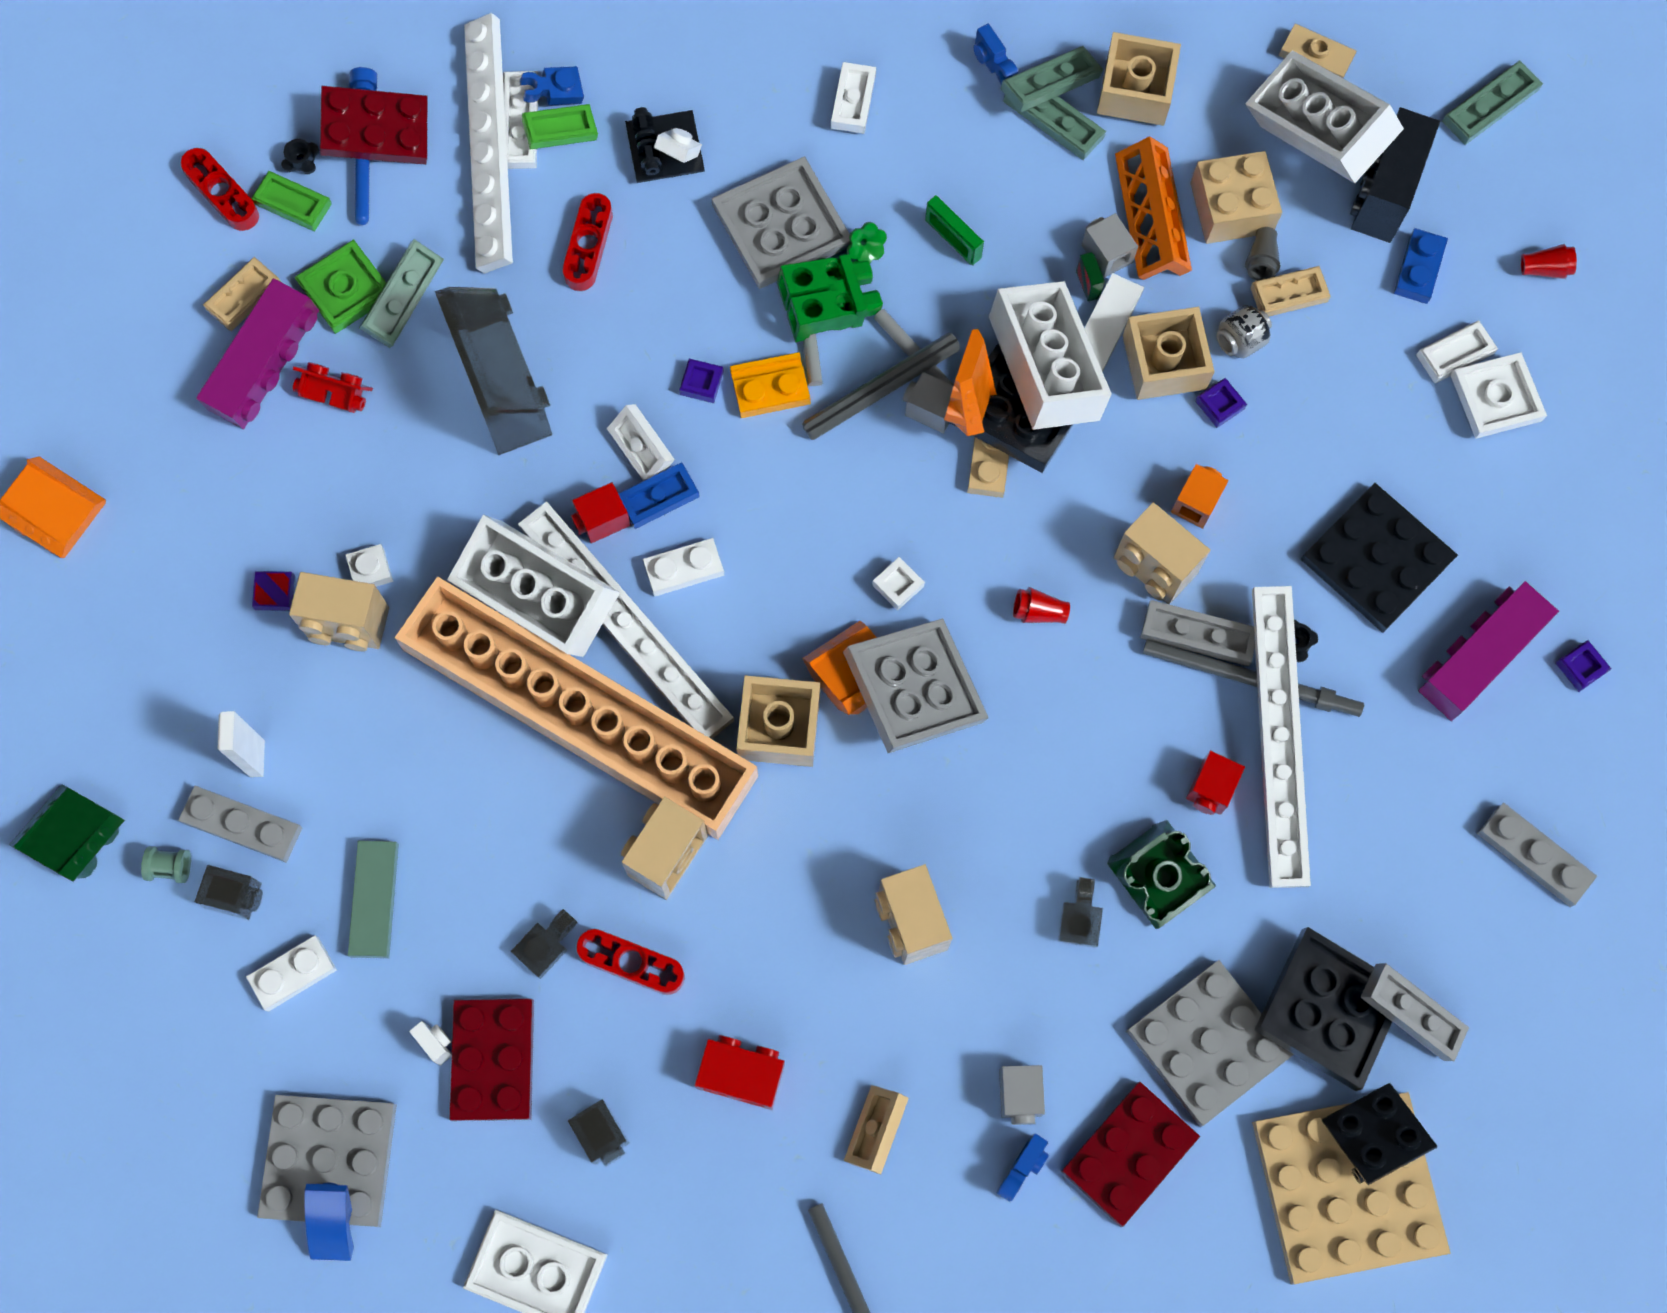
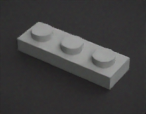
(1199, 633)
(240, 824)
(1537, 855)
(1414, 1012)

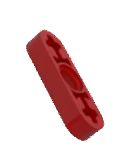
(219, 175)
(592, 256)
(608, 941)

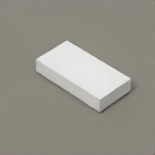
(1456, 351)

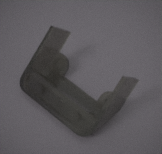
(495, 366)

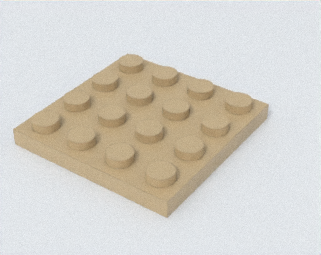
(1332, 1221)

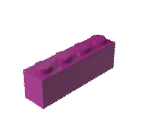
(258, 354)
(1487, 651)

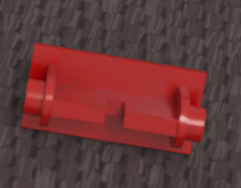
(345, 390)

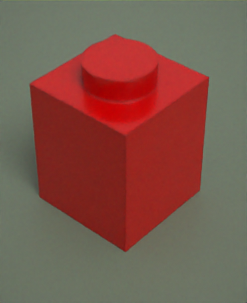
(600, 513)
(1215, 783)

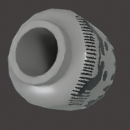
(1244, 331)

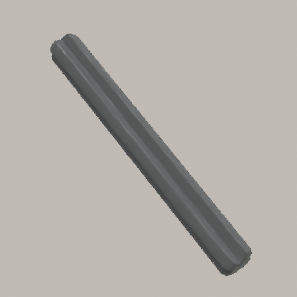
(881, 386)

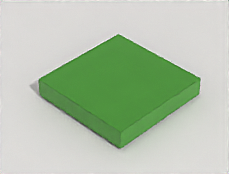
(342, 285)

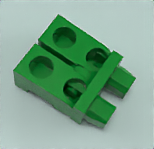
(827, 295)

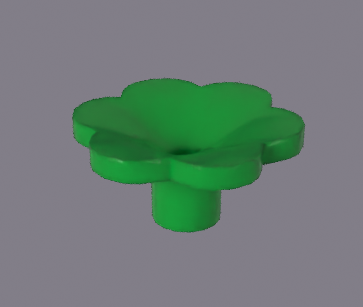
(867, 242)

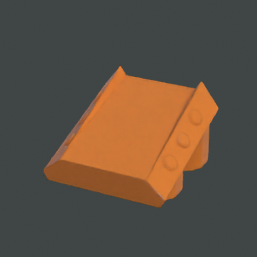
(971, 388)
(49, 506)
(831, 669)

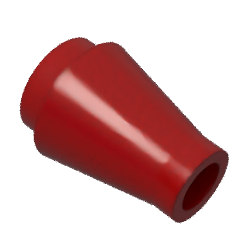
(1550, 262)
(1038, 607)

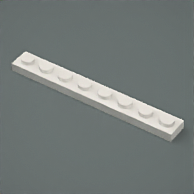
(488, 144)
(635, 631)
(1280, 737)

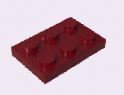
(373, 125)
(492, 1060)
(1130, 1154)

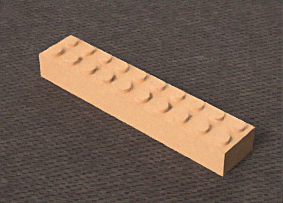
(576, 706)

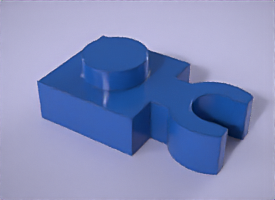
(992, 52)
(558, 84)
(1029, 1160)

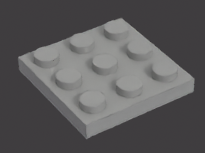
(781, 221)
(915, 685)
(1207, 1043)
(323, 1144)

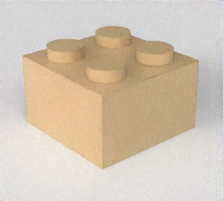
(1138, 78)
(1235, 196)
(1168, 353)
(1160, 554)
(339, 611)
(778, 721)
(664, 847)
(913, 915)

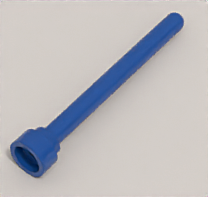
(364, 79)

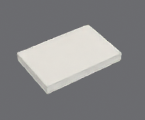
(533, 1268)

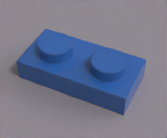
(1420, 266)
(659, 495)

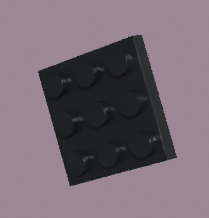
(1008, 425)
(1379, 557)
(1321, 1012)

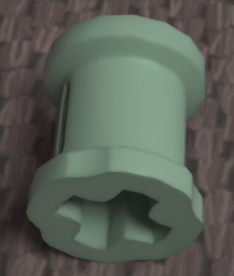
(165, 864)

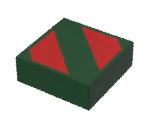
(1090, 276)

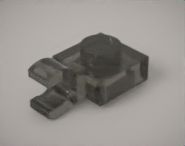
(1081, 921)
(542, 946)

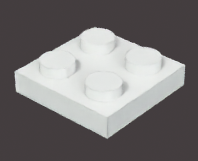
(1498, 395)

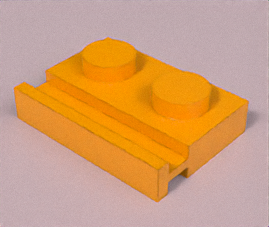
(770, 385)

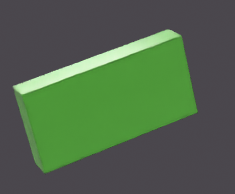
(559, 126)
(291, 201)

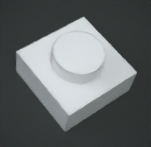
(678, 144)
(370, 566)
(898, 583)
(433, 1041)

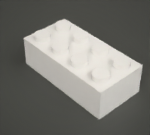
(1324, 116)
(1049, 355)
(533, 586)

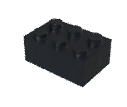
(1394, 178)

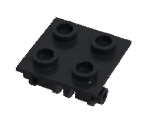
(650, 162)
(1378, 1134)

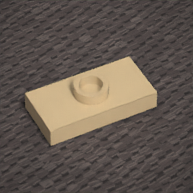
(1319, 49)
(1290, 291)
(240, 294)

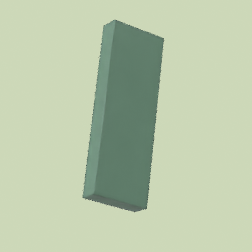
(1051, 79)
(1492, 102)
(1064, 125)
(401, 293)
(373, 899)

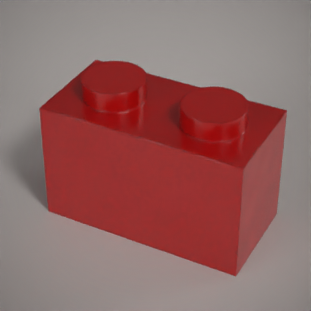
(740, 1072)

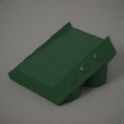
(68, 834)
(1161, 873)

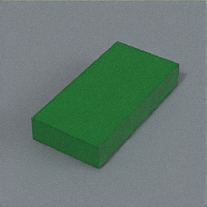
(954, 230)

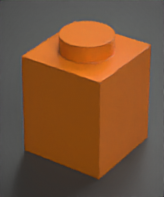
(1199, 495)

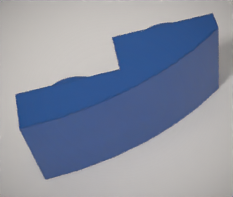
(327, 1221)

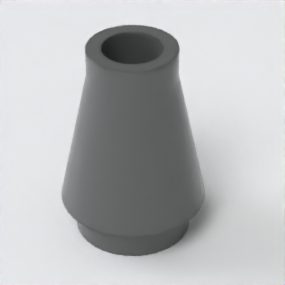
(1263, 257)

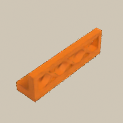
(1164, 208)

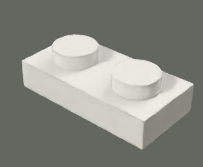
(853, 97)
(640, 442)
(683, 567)
(291, 973)

